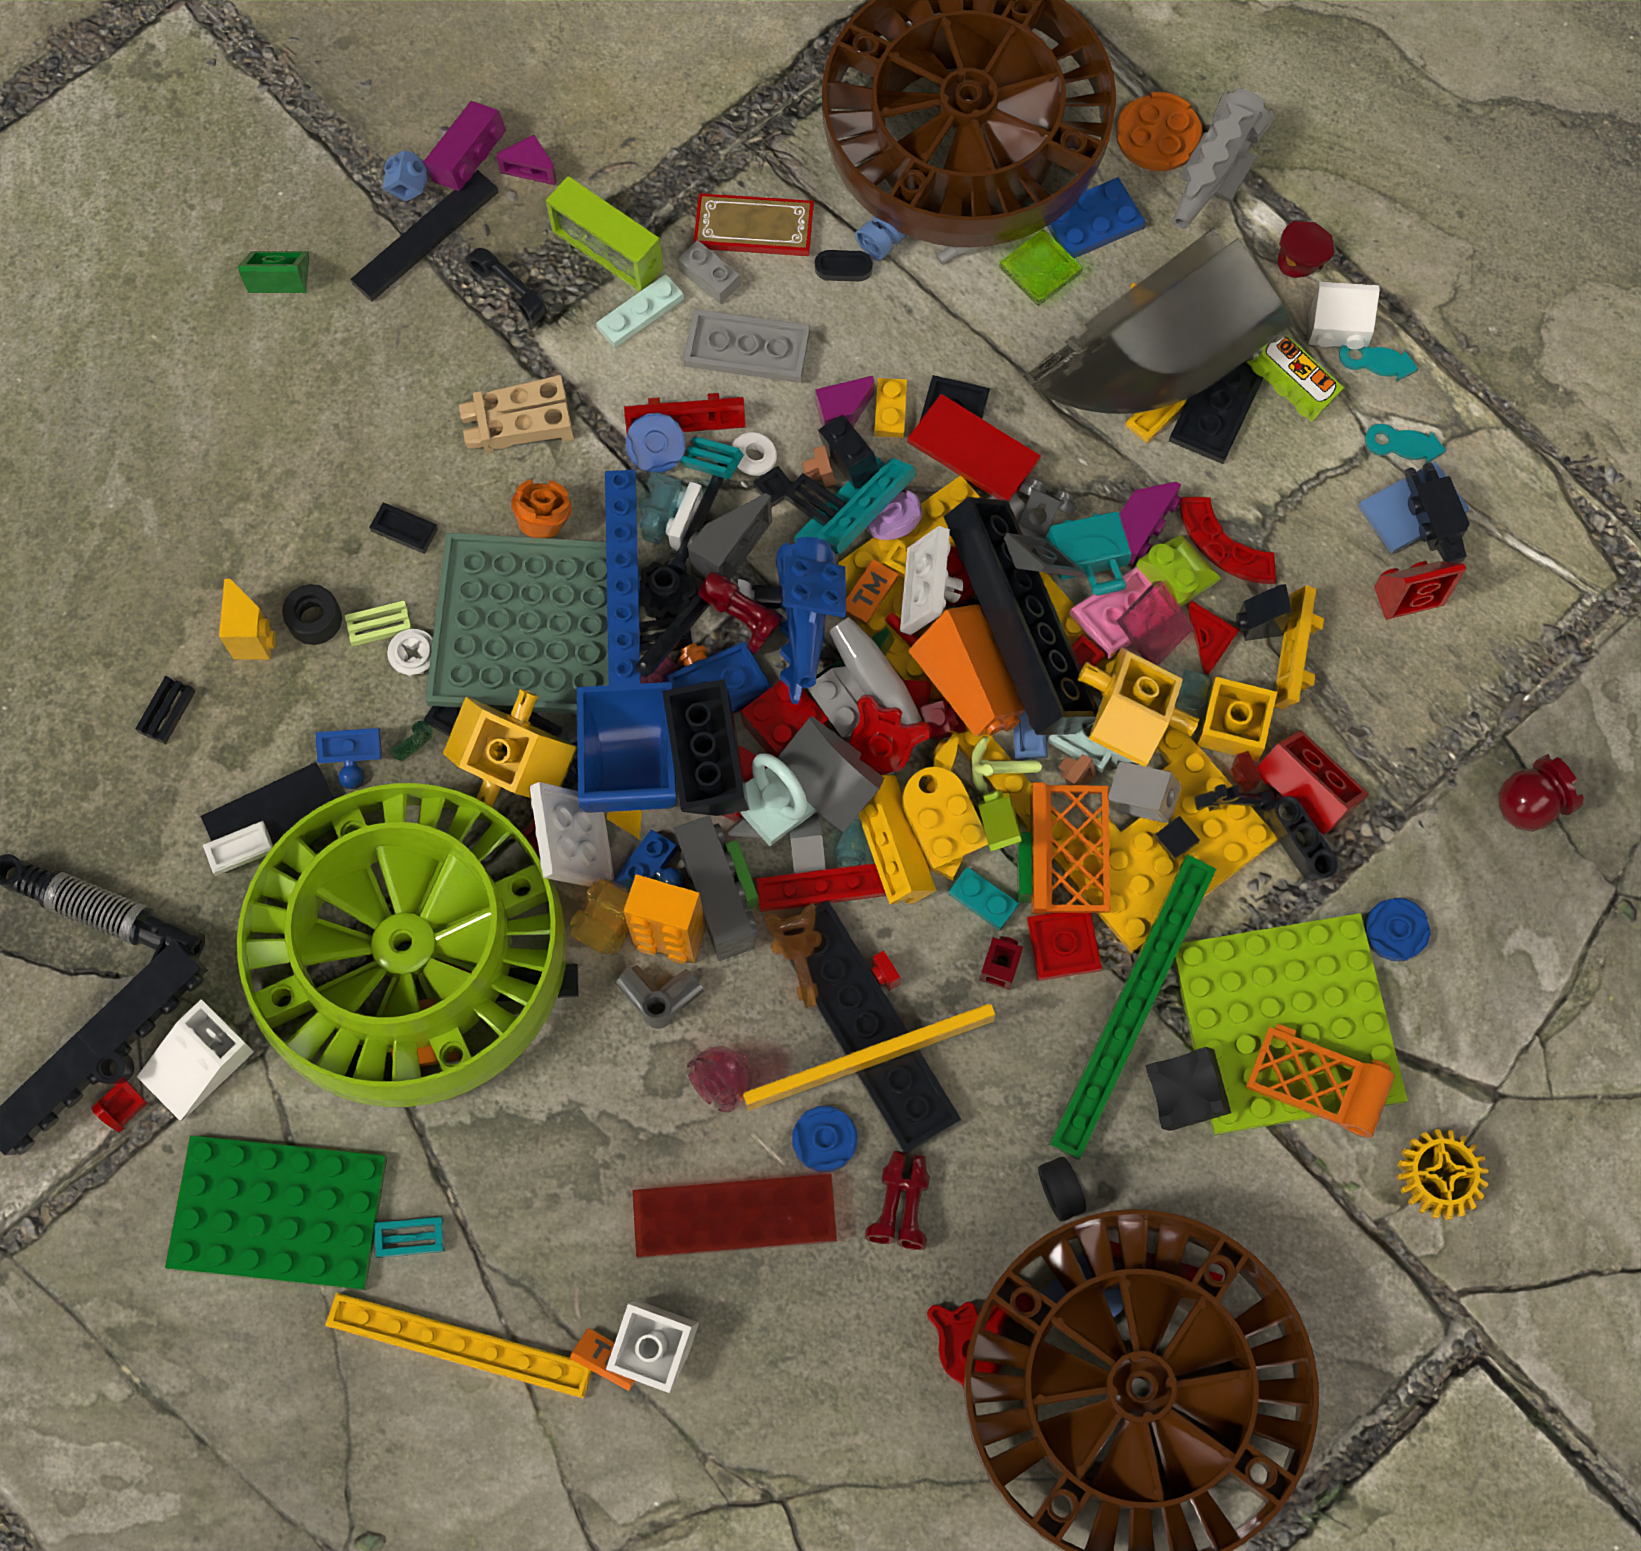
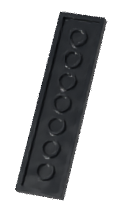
(862, 1017)

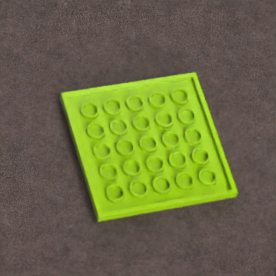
(1297, 976)

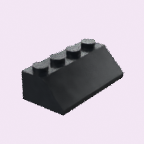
(705, 749)

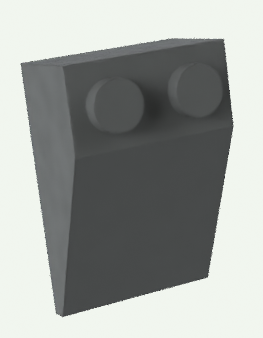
(729, 539)

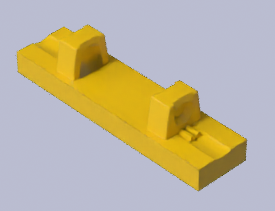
(1291, 672)

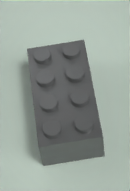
(713, 876)

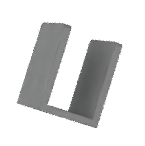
(1145, 792)

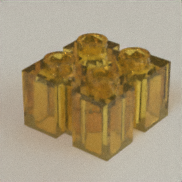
(603, 921)

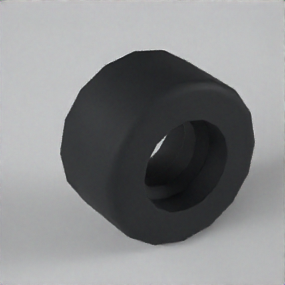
(303, 599)

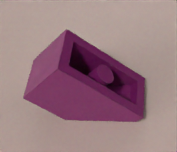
(844, 398)

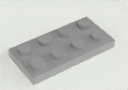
(747, 345)

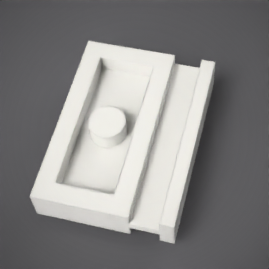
(687, 506)

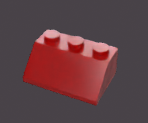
(1307, 773)

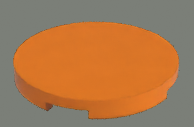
(1158, 131)

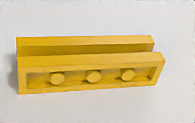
(895, 846)

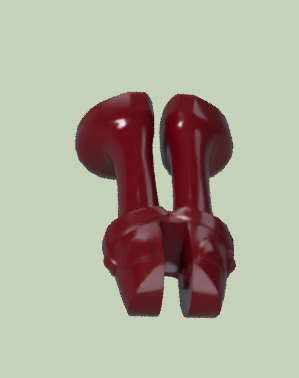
(727, 598)
(884, 1228)

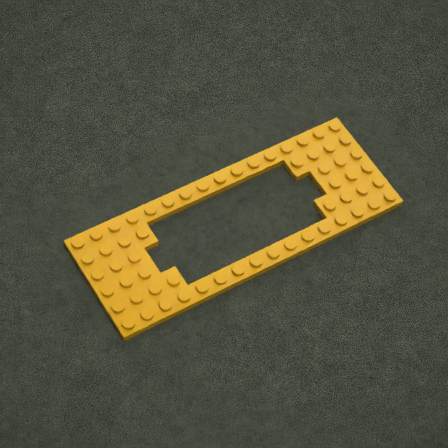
(1138, 864)

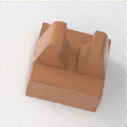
(820, 467)
(1078, 772)

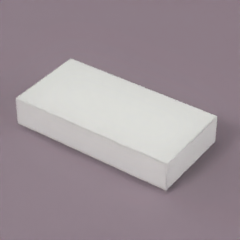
(238, 848)

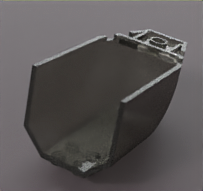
(1168, 334)

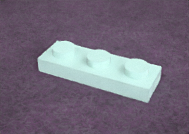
(640, 311)

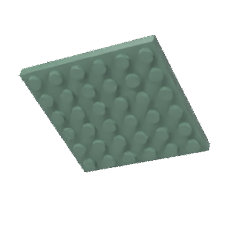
(517, 620)

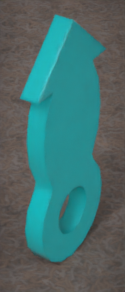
(1379, 361)
(1404, 443)

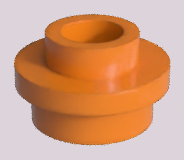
(692, 654)

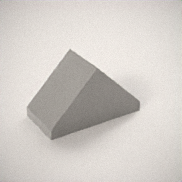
(807, 846)

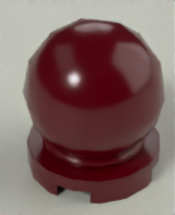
(1538, 795)

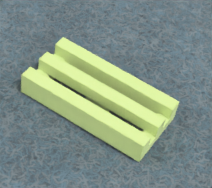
(374, 613)

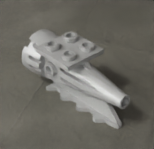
(1223, 153)

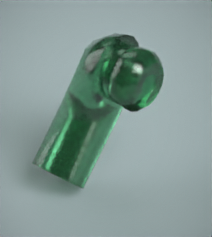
(421, 735)

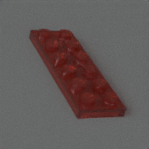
(734, 1216)

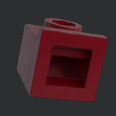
(942, 720)
(997, 975)

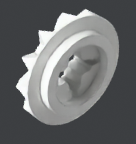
(410, 640)

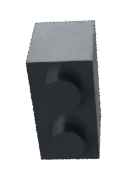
(849, 451)

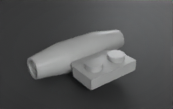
(864, 673)

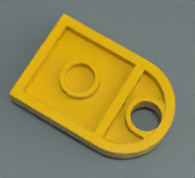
(942, 819)

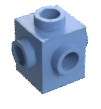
(405, 175)

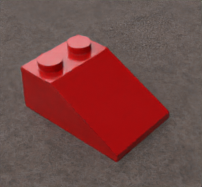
(1417, 588)

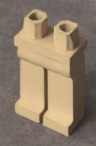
(517, 415)

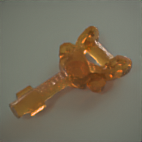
(797, 948)

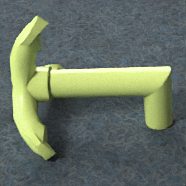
(985, 767)

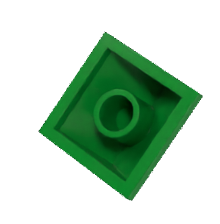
(275, 271)

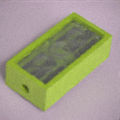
(605, 234)

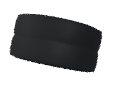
(1062, 1189)

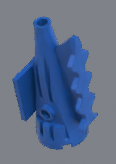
(810, 591)

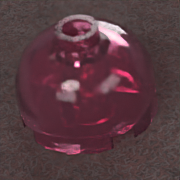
(721, 1076)

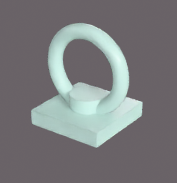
(775, 799)

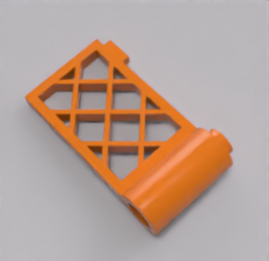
(1365, 1090)

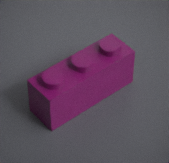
(465, 145)

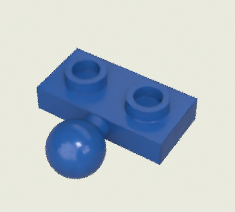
(349, 747)
(650, 861)

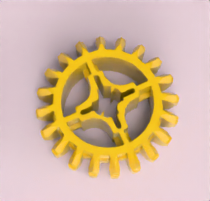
(1442, 1160)

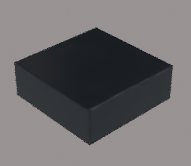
(774, 484)
(1176, 838)

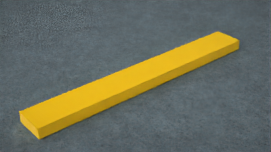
(869, 1057)
(458, 1345)

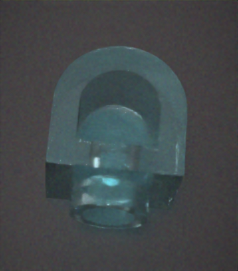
(1194, 690)

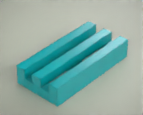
(696, 450)
(438, 1236)

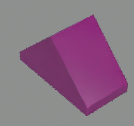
(527, 161)

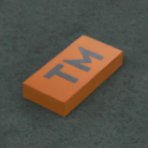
(870, 592)
(594, 1353)

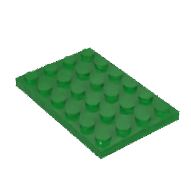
(276, 1213)

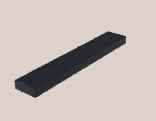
(424, 236)

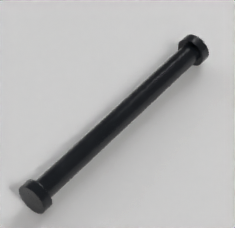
(697, 522)

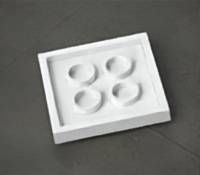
(569, 840)

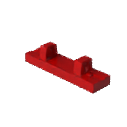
(693, 415)

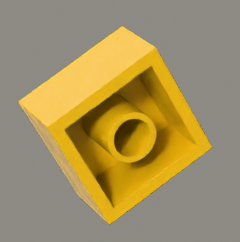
(1237, 718)

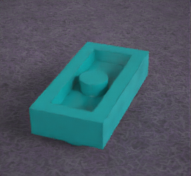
(983, 898)

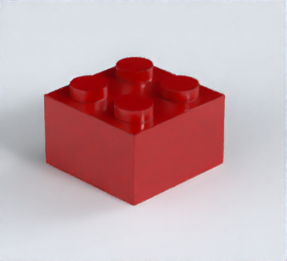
(776, 720)

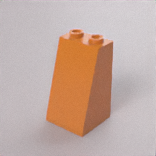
(969, 670)

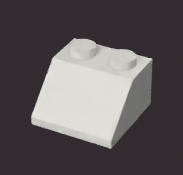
(1343, 315)
(652, 1345)

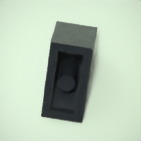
(1265, 614)

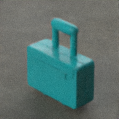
(1095, 546)

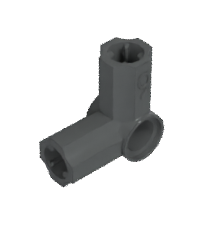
(645, 994)

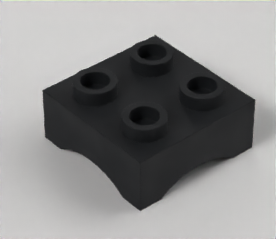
(1188, 1089)

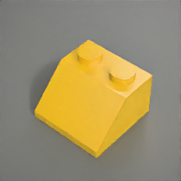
(243, 626)

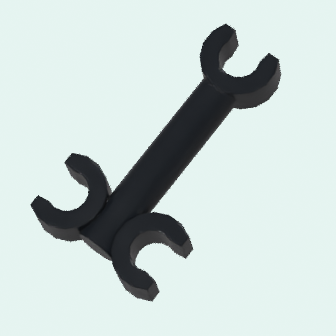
(1231, 796)

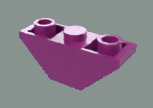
(1145, 516)

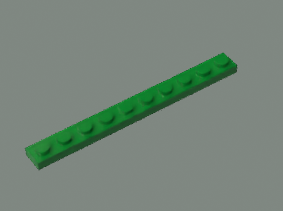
(1132, 1007)

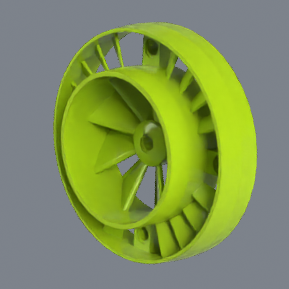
(459, 924)

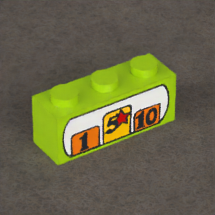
(1296, 377)

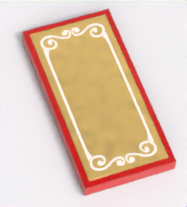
(754, 224)

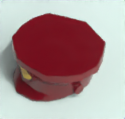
(1304, 249)

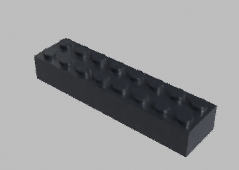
(1021, 619)

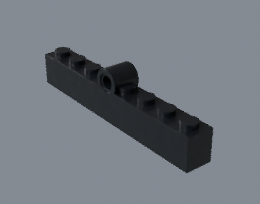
(96, 1045)

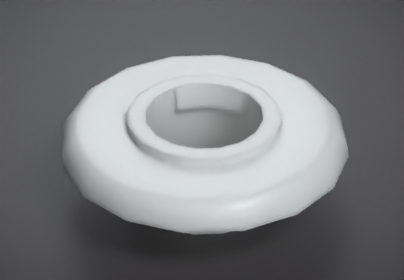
(763, 446)

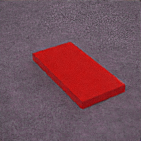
(973, 449)

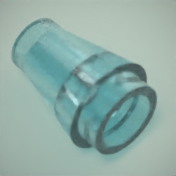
(850, 847)

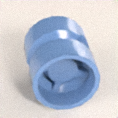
(878, 238)

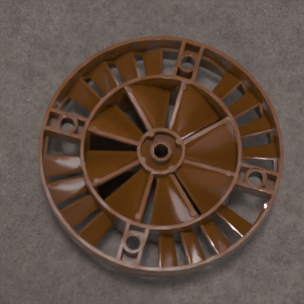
(1014, 102)
(1206, 1338)

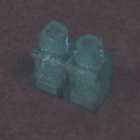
(661, 506)

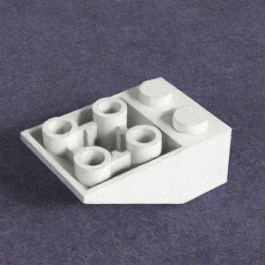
(193, 1060)

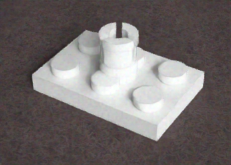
(927, 581)

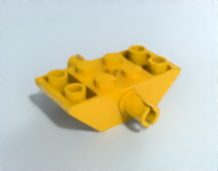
(1136, 706)
(531, 752)

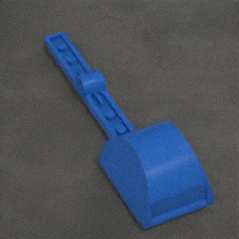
(623, 725)

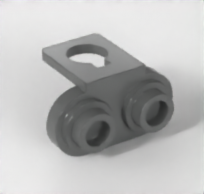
(1038, 494)

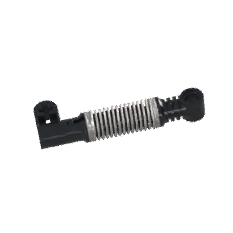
(71, 895)

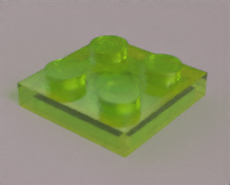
(1040, 267)

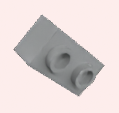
(709, 272)

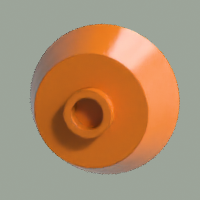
(541, 508)

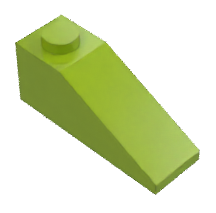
(999, 820)

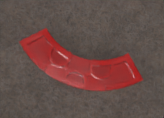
(1219, 548)

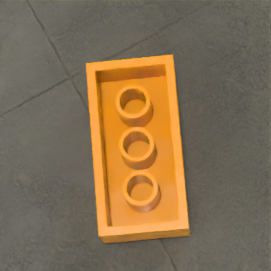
(665, 919)

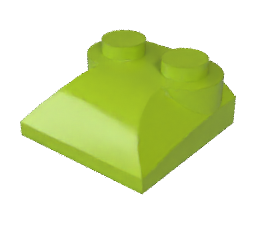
(1179, 569)

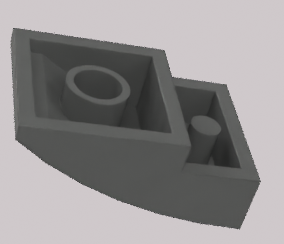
(830, 773)

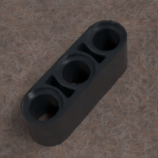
(1286, 833)

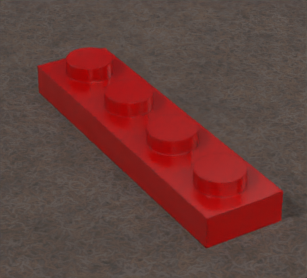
(818, 887)

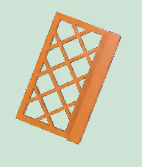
(1042, 848)

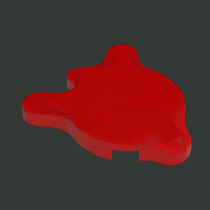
(883, 738)
(955, 1334)

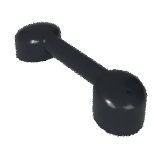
(530, 304)

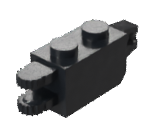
(1438, 513)

